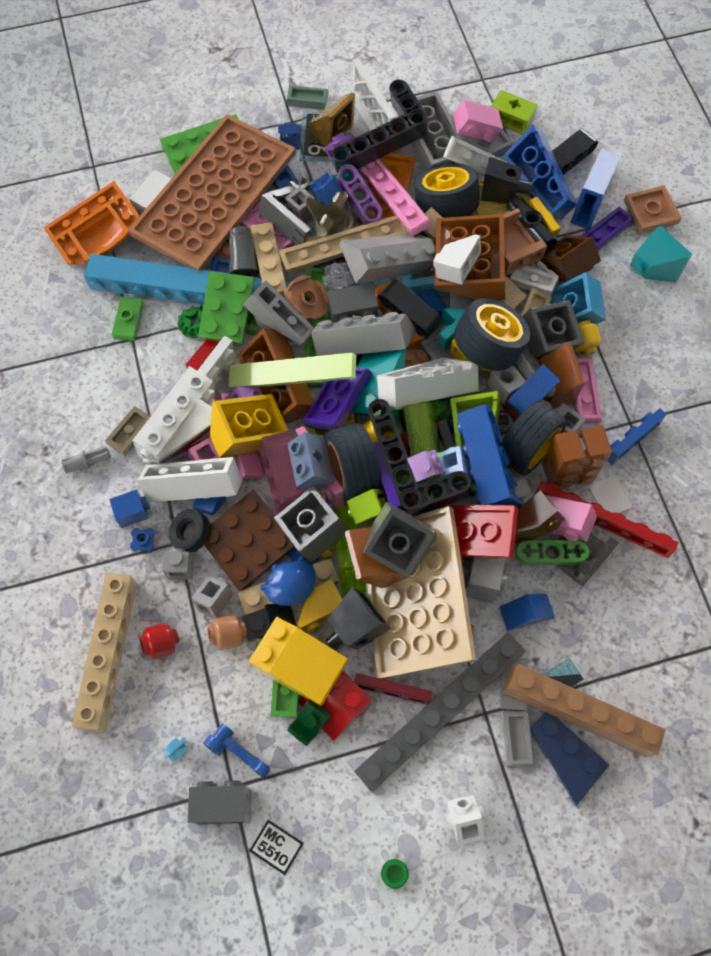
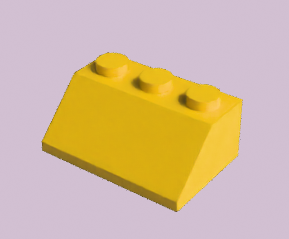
(242, 423)

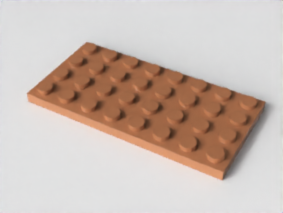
(212, 193)

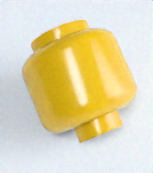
(591, 338)

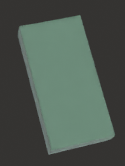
(307, 97)

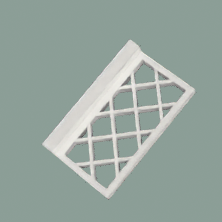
(369, 102)

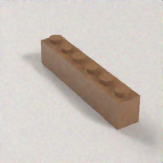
(583, 710)

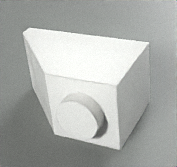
(457, 259)

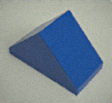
(526, 611)

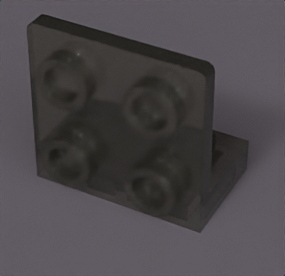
(597, 554)

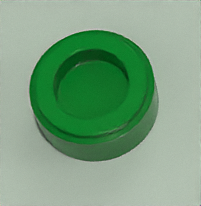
(394, 873)

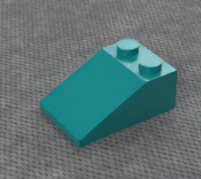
(378, 364)

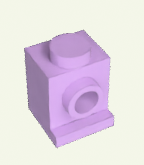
(425, 465)

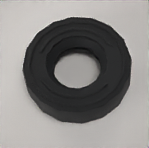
(200, 535)

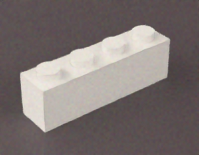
(190, 479)

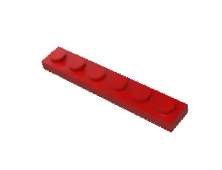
(618, 524)

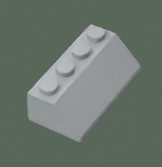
(388, 256)
(363, 335)

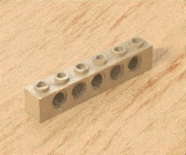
(105, 653)

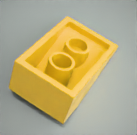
(298, 661)

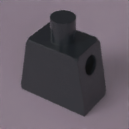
(503, 182)
(355, 622)

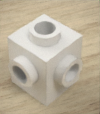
(465, 819)

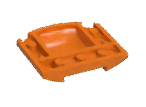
(93, 225)

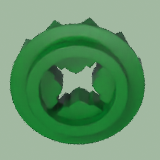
(184, 322)

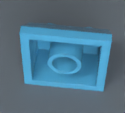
(585, 298)

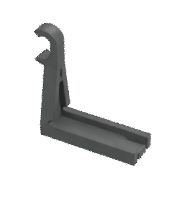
(286, 222)

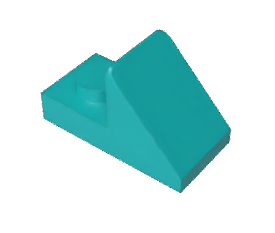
(446, 334)

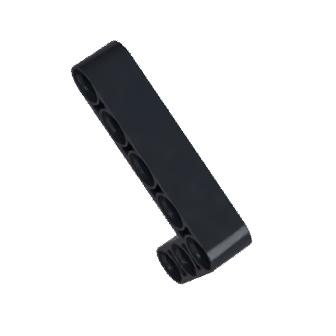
(389, 137)
(401, 467)

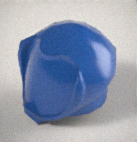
(290, 582)

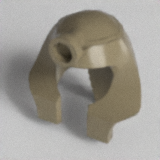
(333, 217)

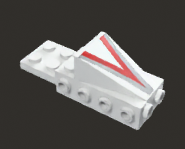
(186, 411)

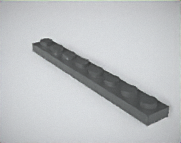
(439, 712)

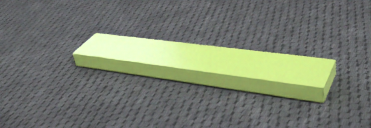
(293, 371)

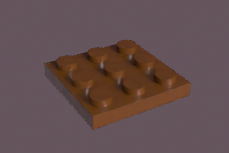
(247, 541)

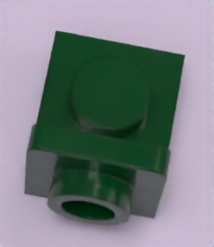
(309, 722)

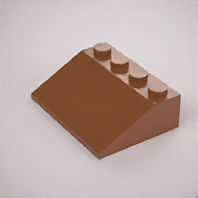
(488, 272)

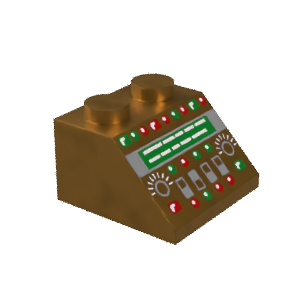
(333, 119)

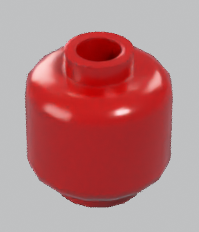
(158, 641)

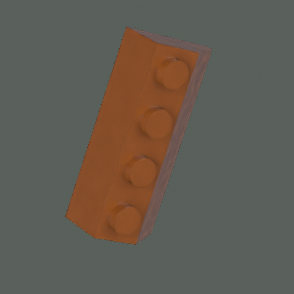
(291, 399)

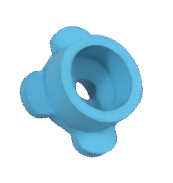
(176, 749)

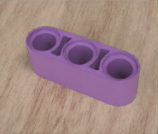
(358, 185)

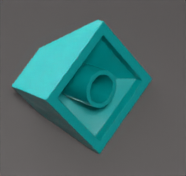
(661, 257)

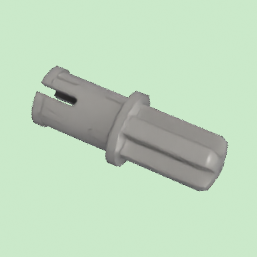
(85, 459)

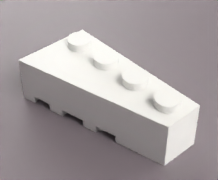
(427, 382)

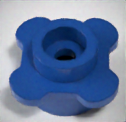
(147, 544)

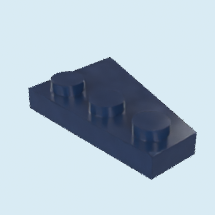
(570, 757)

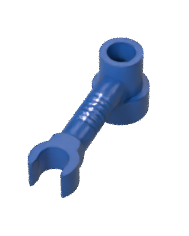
(222, 739)

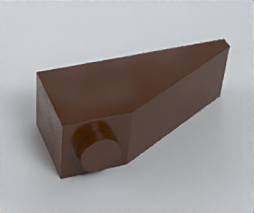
(537, 518)

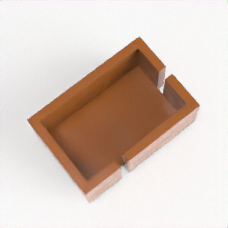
(569, 463)

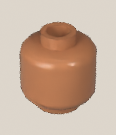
(226, 632)

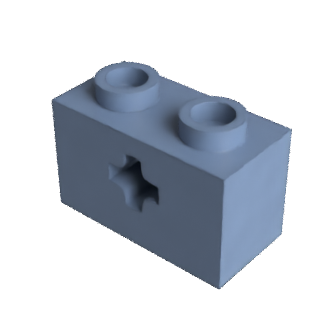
(310, 462)

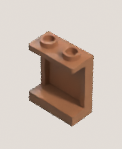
(519, 245)

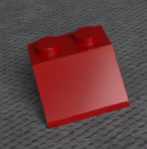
(345, 702)

